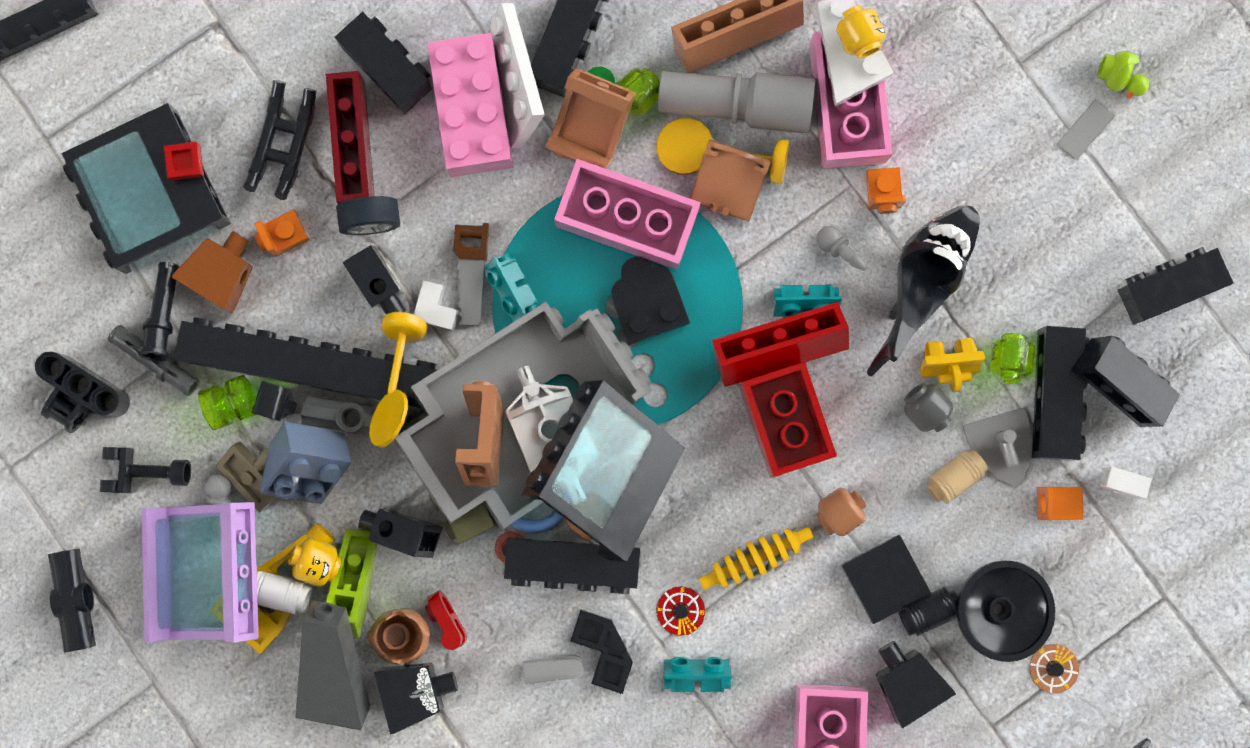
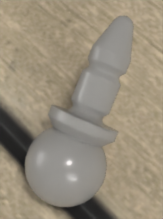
(831, 239)
(217, 489)

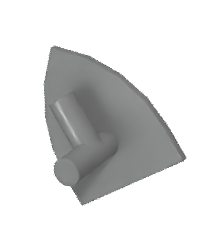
(1003, 444)

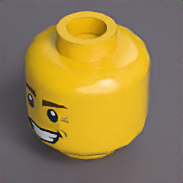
(861, 32)
(314, 562)

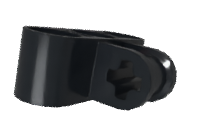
(66, 402)

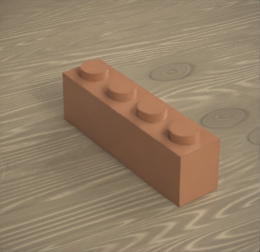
(733, 29)

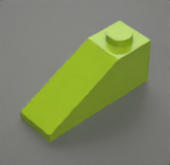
(354, 577)

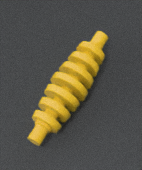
(756, 557)

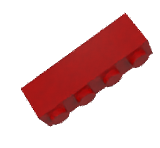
(781, 344)

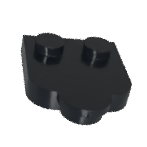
(647, 301)

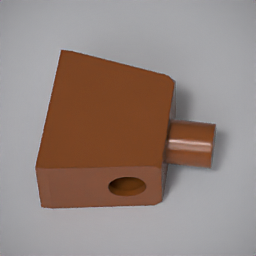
(217, 271)

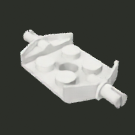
(534, 409)

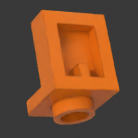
(884, 190)
(281, 233)

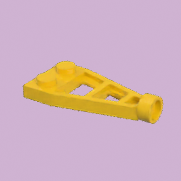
(272, 624)

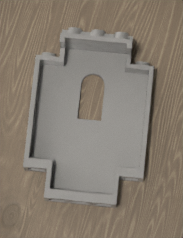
(535, 340)

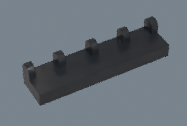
(41, 23)

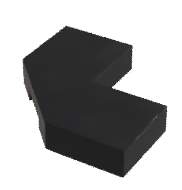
(614, 661)

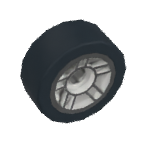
(368, 215)

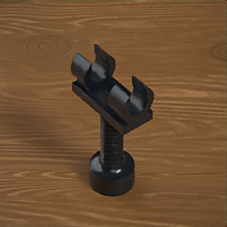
(178, 472)

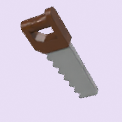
(471, 272)

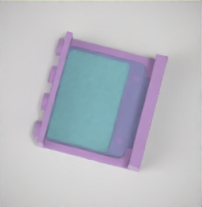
(200, 573)

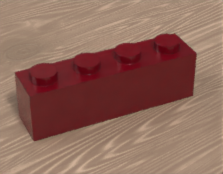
(349, 136)

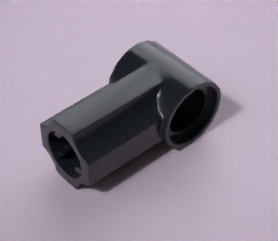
(273, 402)

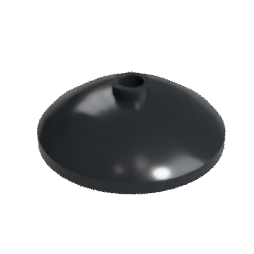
(1025, 612)

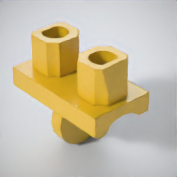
(952, 367)

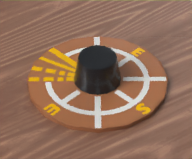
(1054, 668)

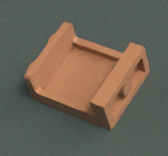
(590, 119)
(482, 464)

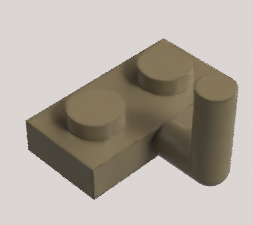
(246, 473)

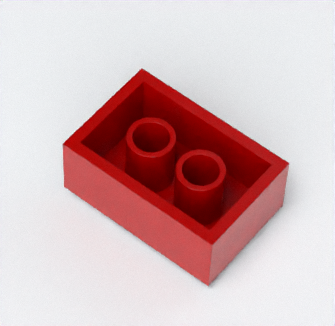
(787, 420)

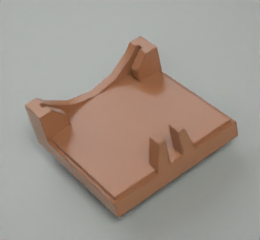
(729, 180)

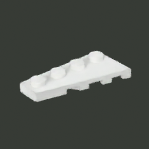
(517, 80)

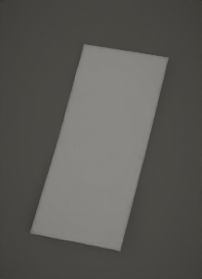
(1086, 129)

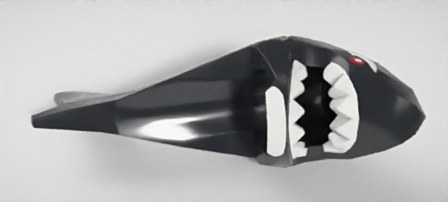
(927, 274)

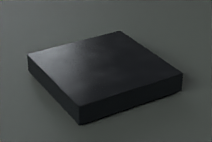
(885, 579)

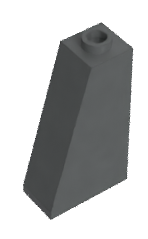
(329, 670)

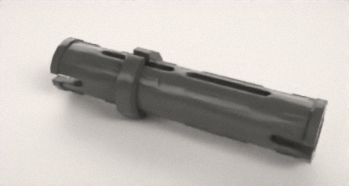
(183, 381)

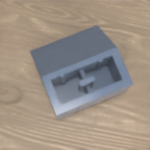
(304, 462)

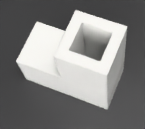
(429, 307)
(1125, 483)

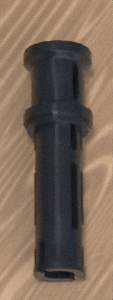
(157, 326)

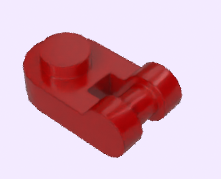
(441, 611)

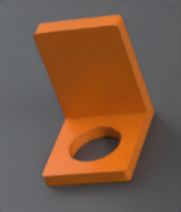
(1059, 503)

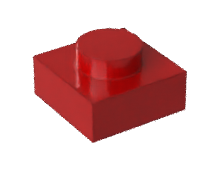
(183, 161)

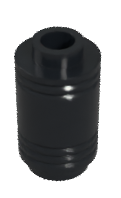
(929, 611)

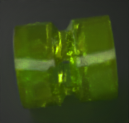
(218, 407)

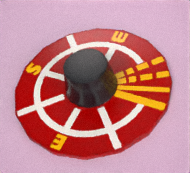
(680, 611)

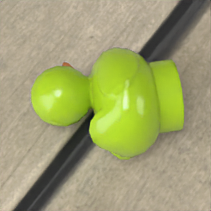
(1117, 74)

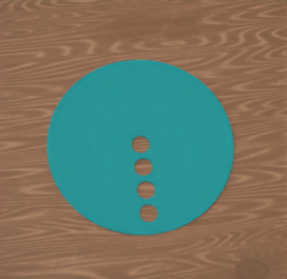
(580, 275)

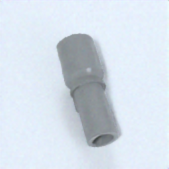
(761, 101)

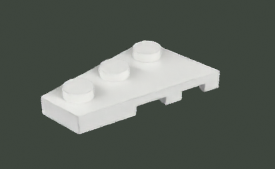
(847, 73)

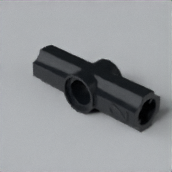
(71, 600)

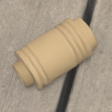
(956, 476)

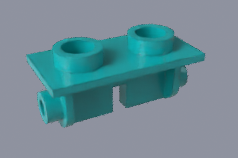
(503, 274)
(791, 301)
(711, 672)

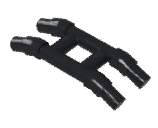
(271, 124)

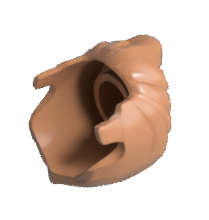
(399, 636)

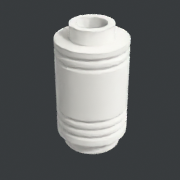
(282, 593)

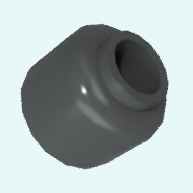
(928, 408)

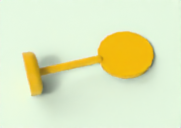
(685, 141)
(393, 407)

